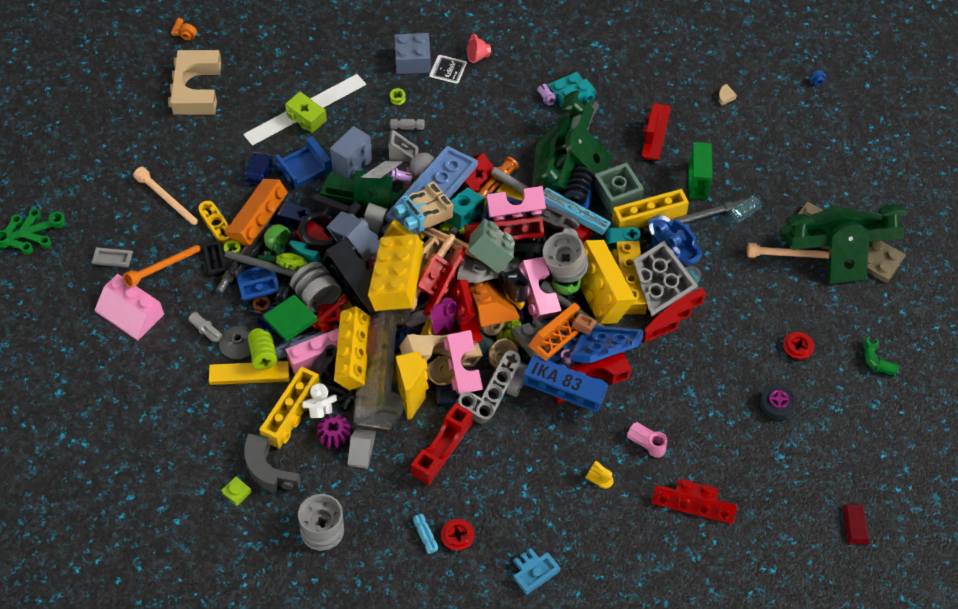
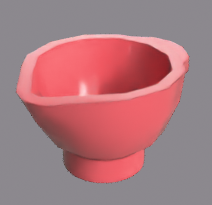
(477, 49)

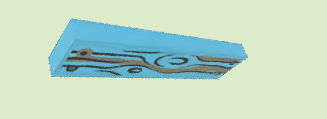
(576, 211)

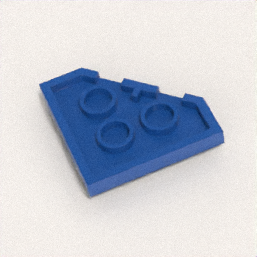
(605, 343)

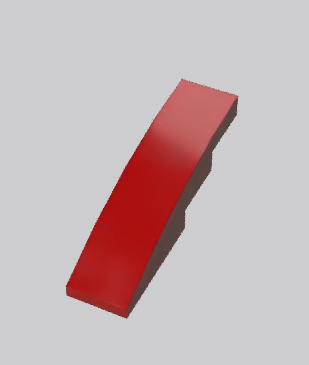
(669, 319)

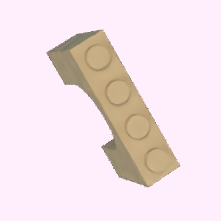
(191, 64)

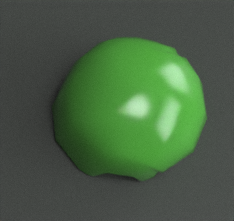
(275, 235)
(565, 288)

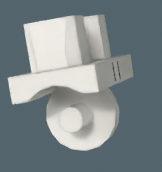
(319, 404)

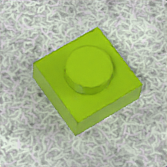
(236, 491)

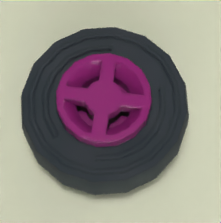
(785, 399)

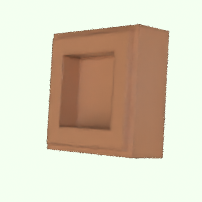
(584, 323)

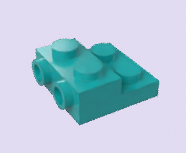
(572, 83)

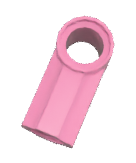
(647, 439)

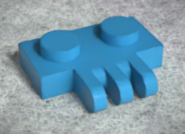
(534, 570)

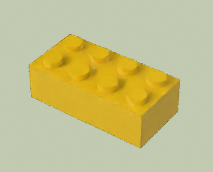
(396, 272)
(604, 284)

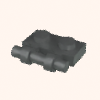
(526, 333)

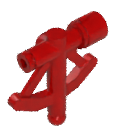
(330, 310)

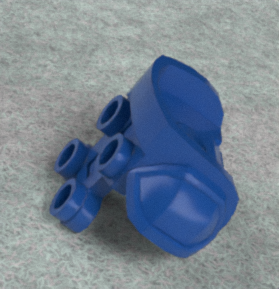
(670, 231)

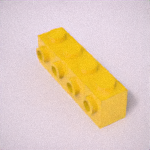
(638, 213)
(624, 255)
(351, 348)
(289, 408)

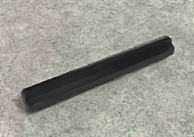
(252, 251)

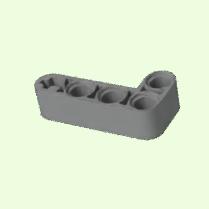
(493, 385)

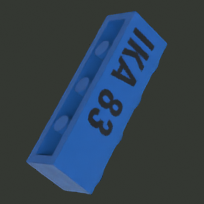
(565, 383)

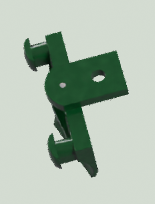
(568, 144)
(361, 190)
(846, 234)

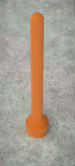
(133, 277)

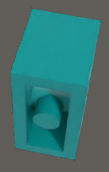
(466, 207)

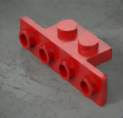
(655, 131)
(437, 277)
(465, 308)
(696, 500)

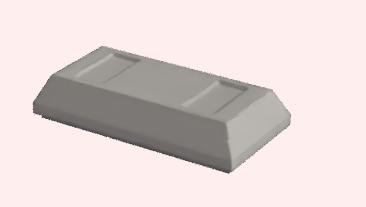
(112, 257)

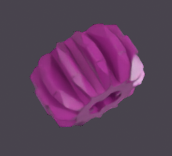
(333, 431)

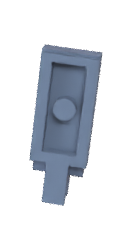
(281, 348)

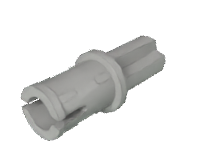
(205, 327)

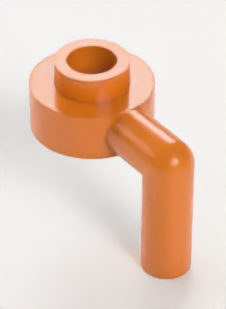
(184, 30)

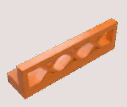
(552, 330)

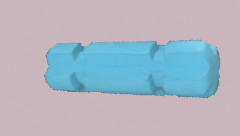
(425, 533)

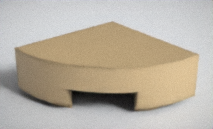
(726, 95)

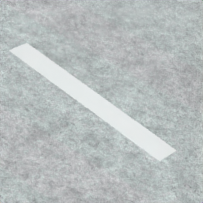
(322, 99)
(382, 169)

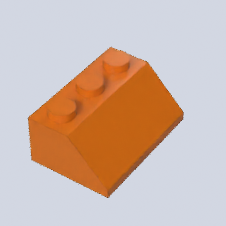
(491, 304)

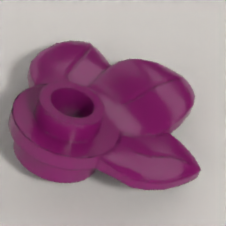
(443, 315)

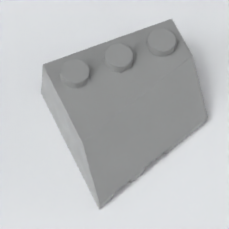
(662, 278)

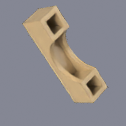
(433, 344)

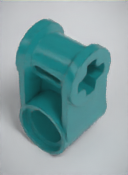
(615, 235)

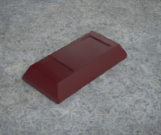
(855, 524)

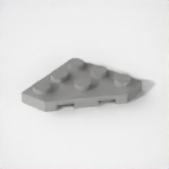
(477, 271)

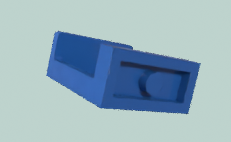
(304, 164)

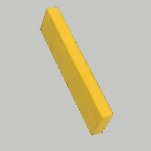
(245, 373)

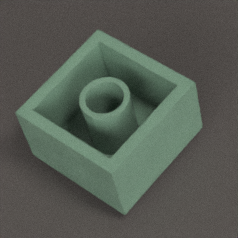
(617, 187)
(491, 245)

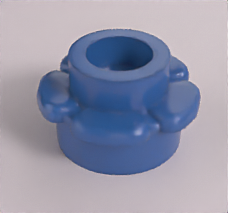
(817, 77)

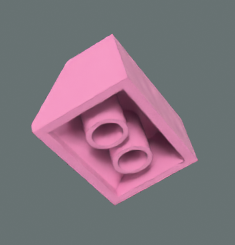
(128, 307)

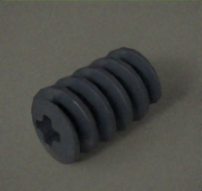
(579, 185)

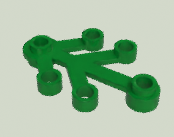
(27, 231)

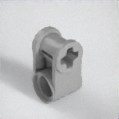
(375, 217)

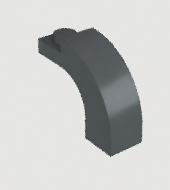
(263, 474)

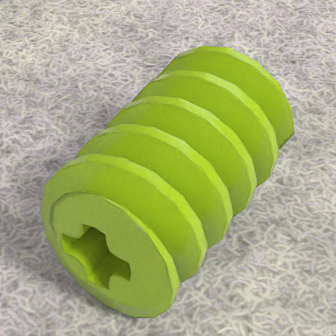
(262, 349)

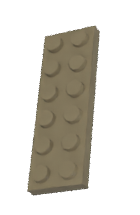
(882, 258)

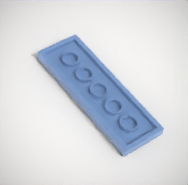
(448, 173)

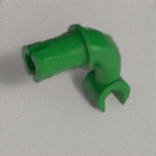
(877, 363)

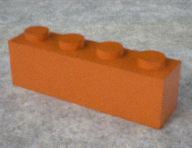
(256, 211)

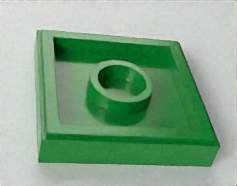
(290, 318)

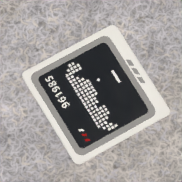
(448, 69)

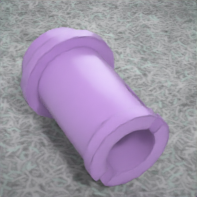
(548, 97)
(400, 176)
(566, 358)

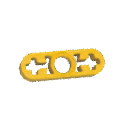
(215, 215)

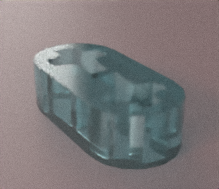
(745, 209)

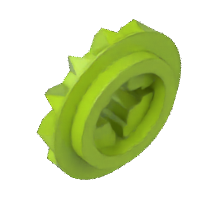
(291, 261)
(507, 329)

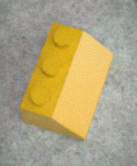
(412, 381)

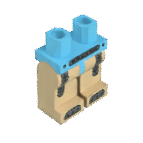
(425, 208)

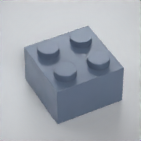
(412, 53)
(351, 153)
(356, 232)

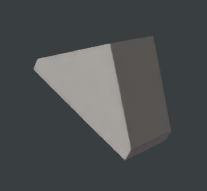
(400, 148)
(361, 448)

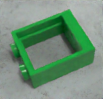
(700, 170)

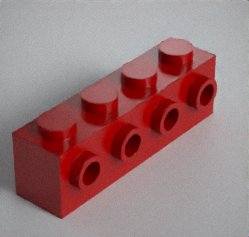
(518, 228)

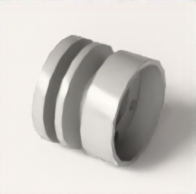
(565, 257)
(315, 286)
(319, 512)

